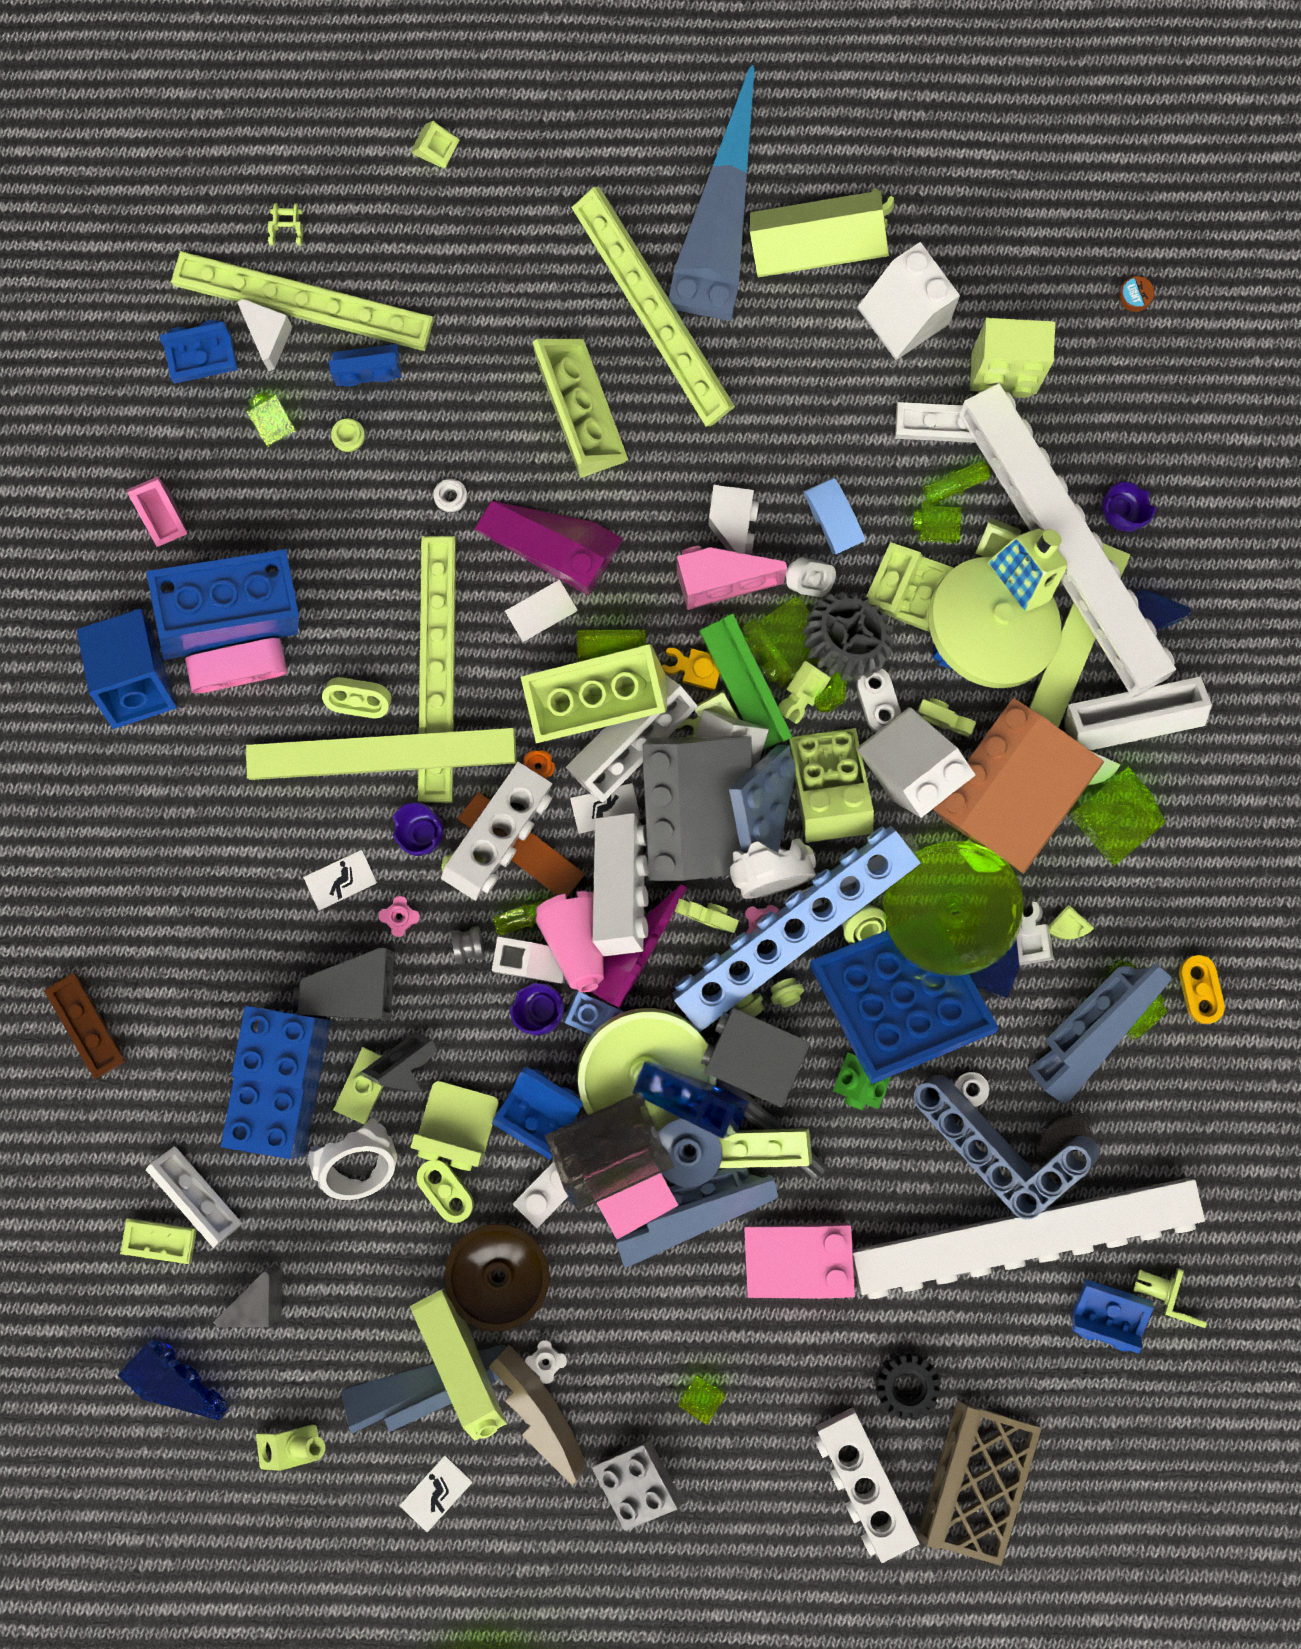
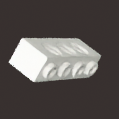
(520, 787)
(897, 1533)

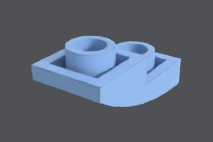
(834, 515)
(588, 1013)

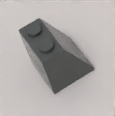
(350, 989)
(755, 1056)

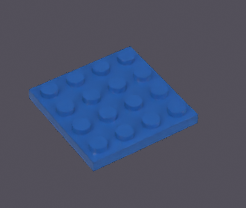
(897, 1010)

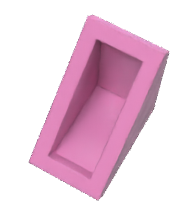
(157, 511)

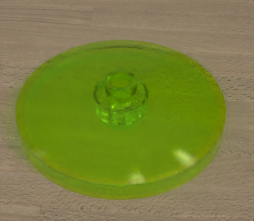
(948, 880)

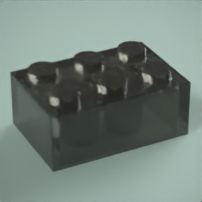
(608, 1151)

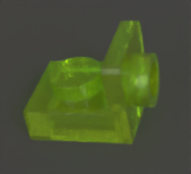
(269, 418)
(937, 523)

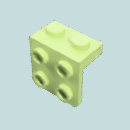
(456, 1125)

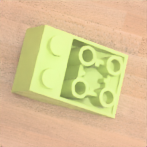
(831, 785)

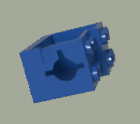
(223, 603)
(275, 1083)

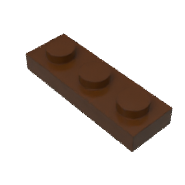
(85, 1026)

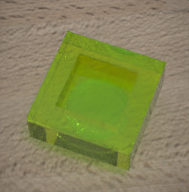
(701, 1399)

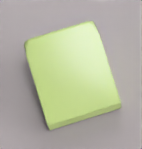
(435, 144)
(996, 537)

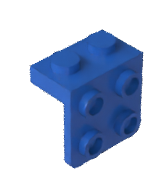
(536, 1110)

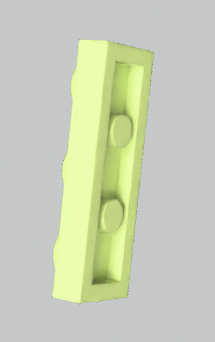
(767, 1148)

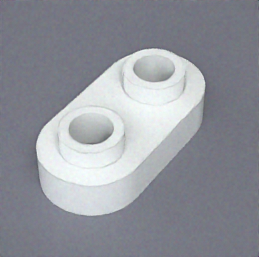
(810, 577)
(878, 699)

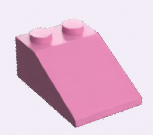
(721, 574)
(799, 1261)

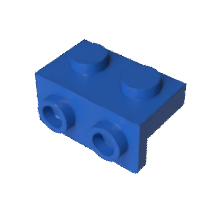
(199, 351)
(365, 365)
(1111, 1316)

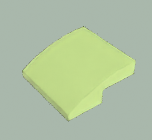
(906, 585)

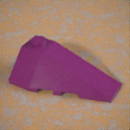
(558, 544)
(624, 969)

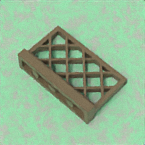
(949, 1482)

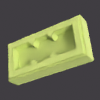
(359, 1092)
(158, 1241)

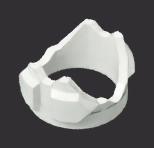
(768, 872)
(370, 1138)

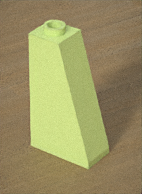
(459, 1365)

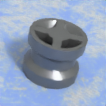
(467, 944)

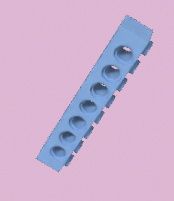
(705, 1009)

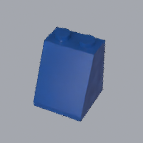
(125, 669)

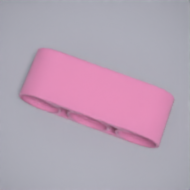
(236, 665)

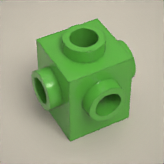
(856, 1087)

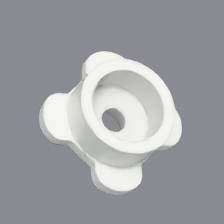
(556, 1361)

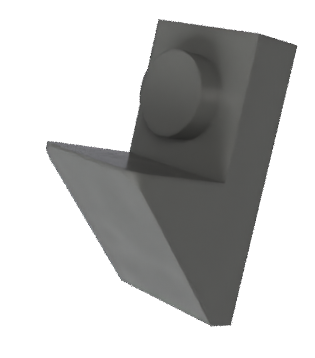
(396, 1065)

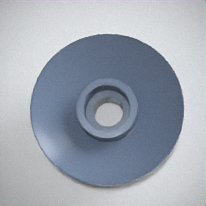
(691, 1169)

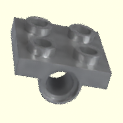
(637, 1484)

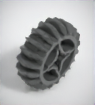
(869, 636)

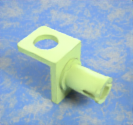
(1167, 1291)
(290, 1448)

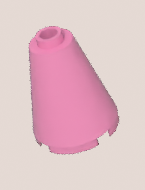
(569, 934)

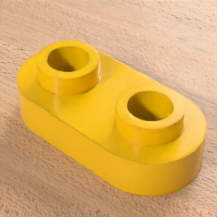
(1204, 988)

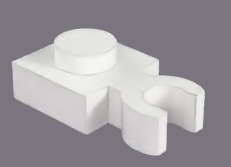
(1034, 939)

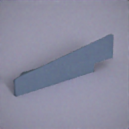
(1096, 1029)
(698, 1210)
(403, 1395)

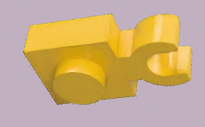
(698, 668)

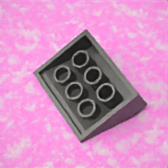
(691, 805)

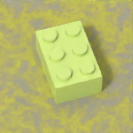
(1013, 355)

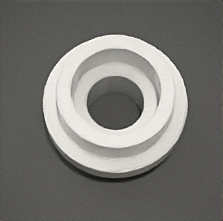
(446, 486)
(982, 1084)

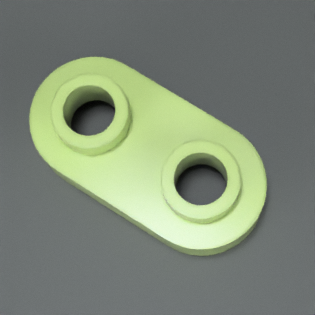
(357, 697)
(442, 1193)

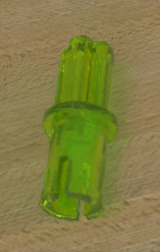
(956, 482)
(517, 917)

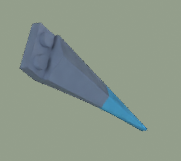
(710, 258)

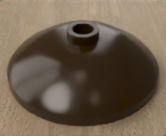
(481, 1298)

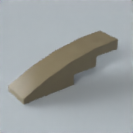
(547, 1426)

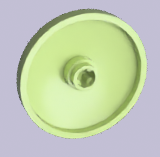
(987, 632)
(622, 1045)

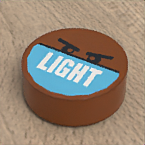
(1136, 294)

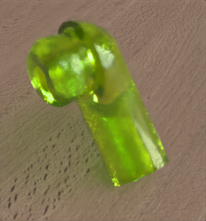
(832, 696)

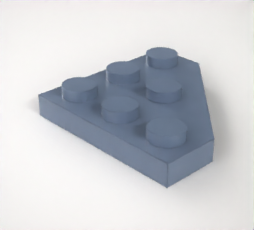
(763, 798)

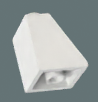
(909, 301)
(915, 763)

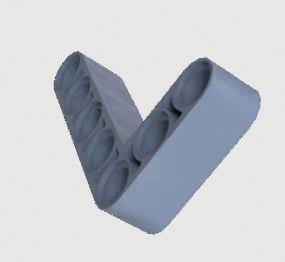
(1000, 1152)

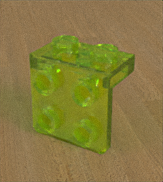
(780, 641)

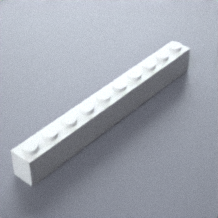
(1045, 504)
(1014, 1239)

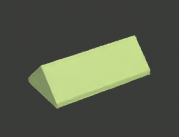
(818, 234)
(579, 404)
(595, 693)

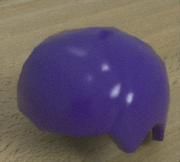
(1127, 507)
(418, 828)
(537, 1009)

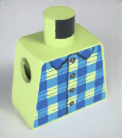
(1031, 567)

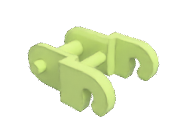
(274, 225)

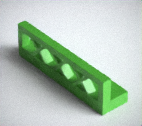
(744, 678)

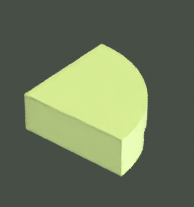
(1069, 925)

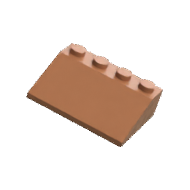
(1021, 785)

